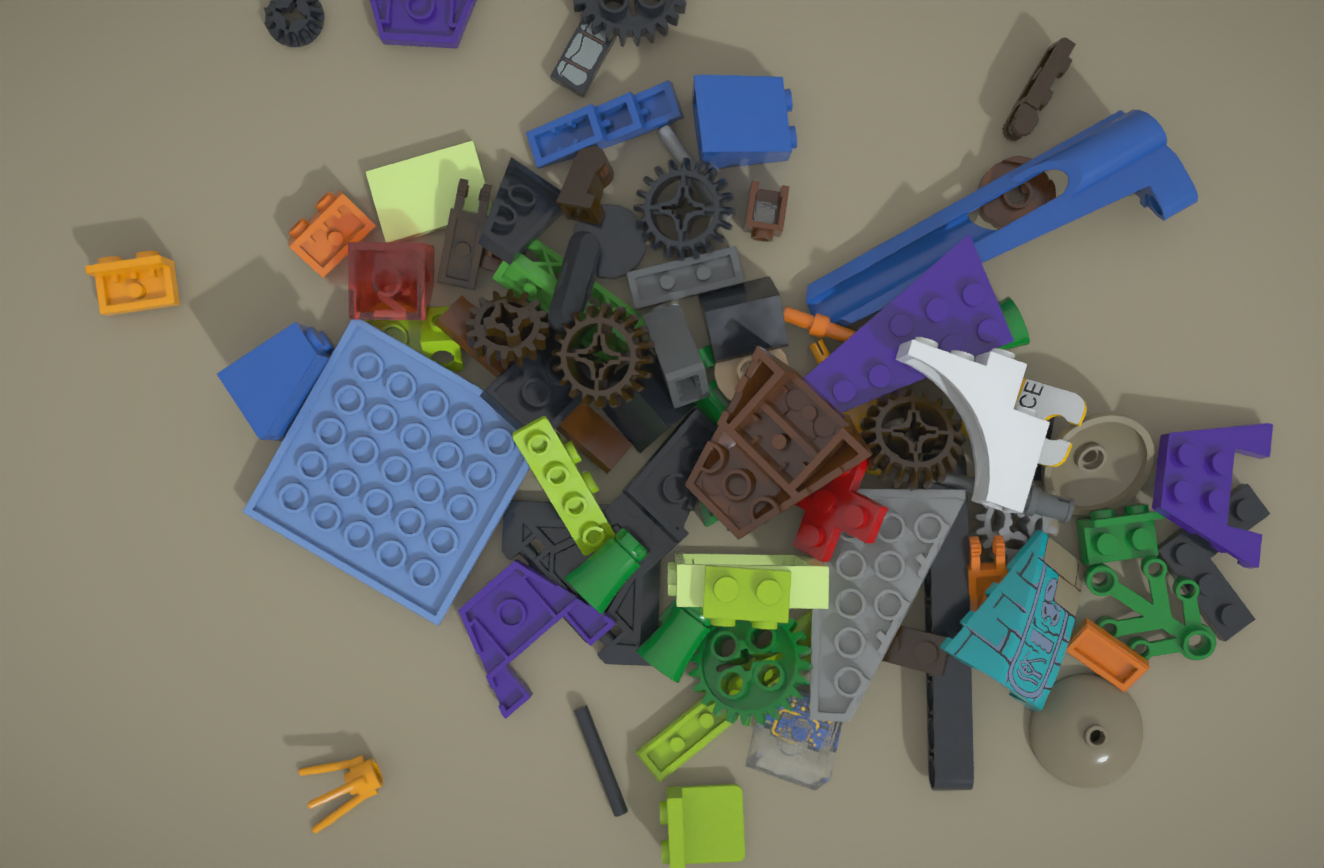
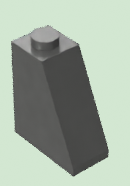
(677, 355)

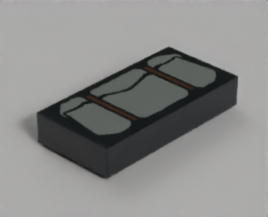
(581, 59)

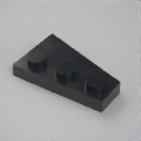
(520, 212)
(660, 483)

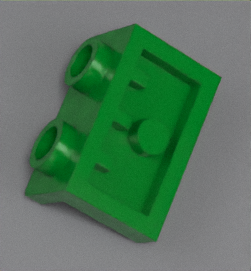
(1117, 537)

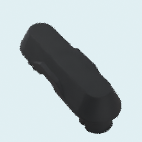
(575, 279)

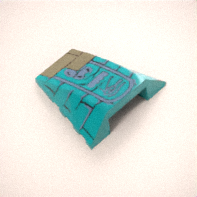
(1024, 622)

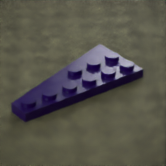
(944, 304)

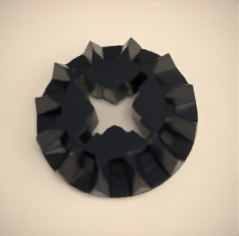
(302, 30)

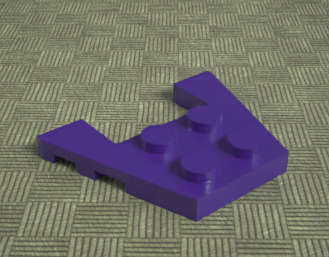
(422, 21)
(1196, 484)
(514, 614)

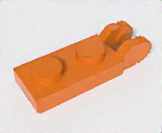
(984, 574)

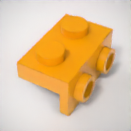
(135, 283)

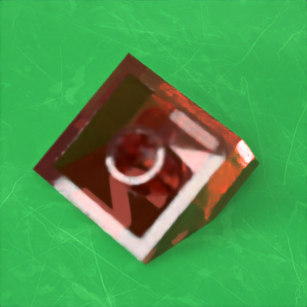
(390, 280)

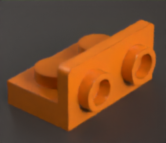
(325, 236)

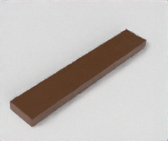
(582, 427)

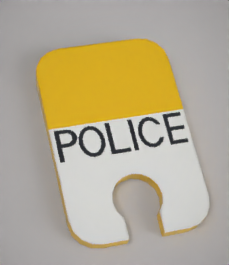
(1050, 403)

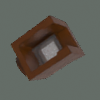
(765, 212)

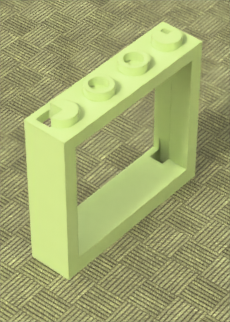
(808, 576)

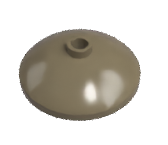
(1111, 471)
(1064, 727)

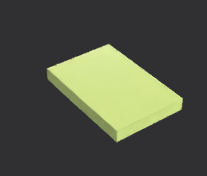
(420, 191)

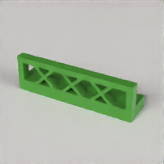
(540, 282)

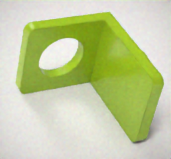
(436, 340)

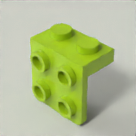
(746, 594)
(703, 824)

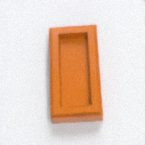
(1106, 655)

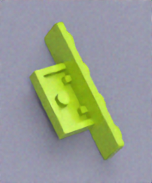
(564, 483)

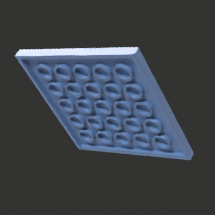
(392, 472)

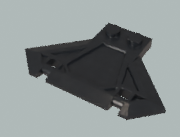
(637, 600)

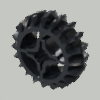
(684, 191)

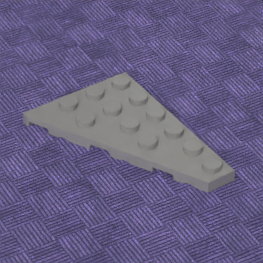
(872, 594)

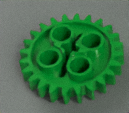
(754, 697)

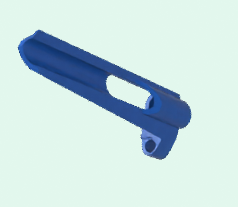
(1102, 166)

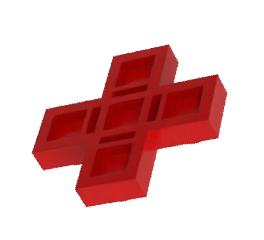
(838, 509)

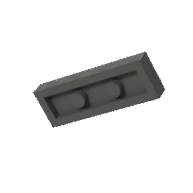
(685, 278)

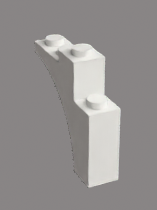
(1002, 435)

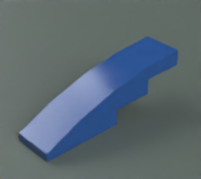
(605, 124)

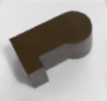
(585, 186)

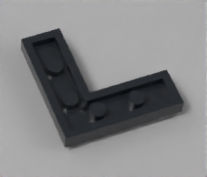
(1191, 557)

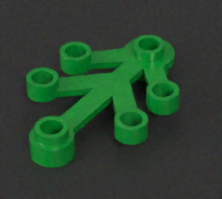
(1155, 614)

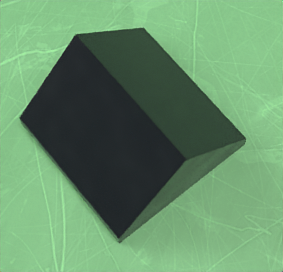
(743, 319)
(649, 413)

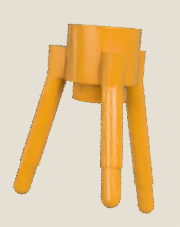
(362, 779)

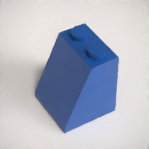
(742, 120)
(277, 378)

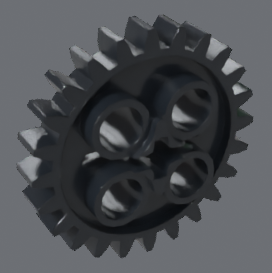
(623, 24)

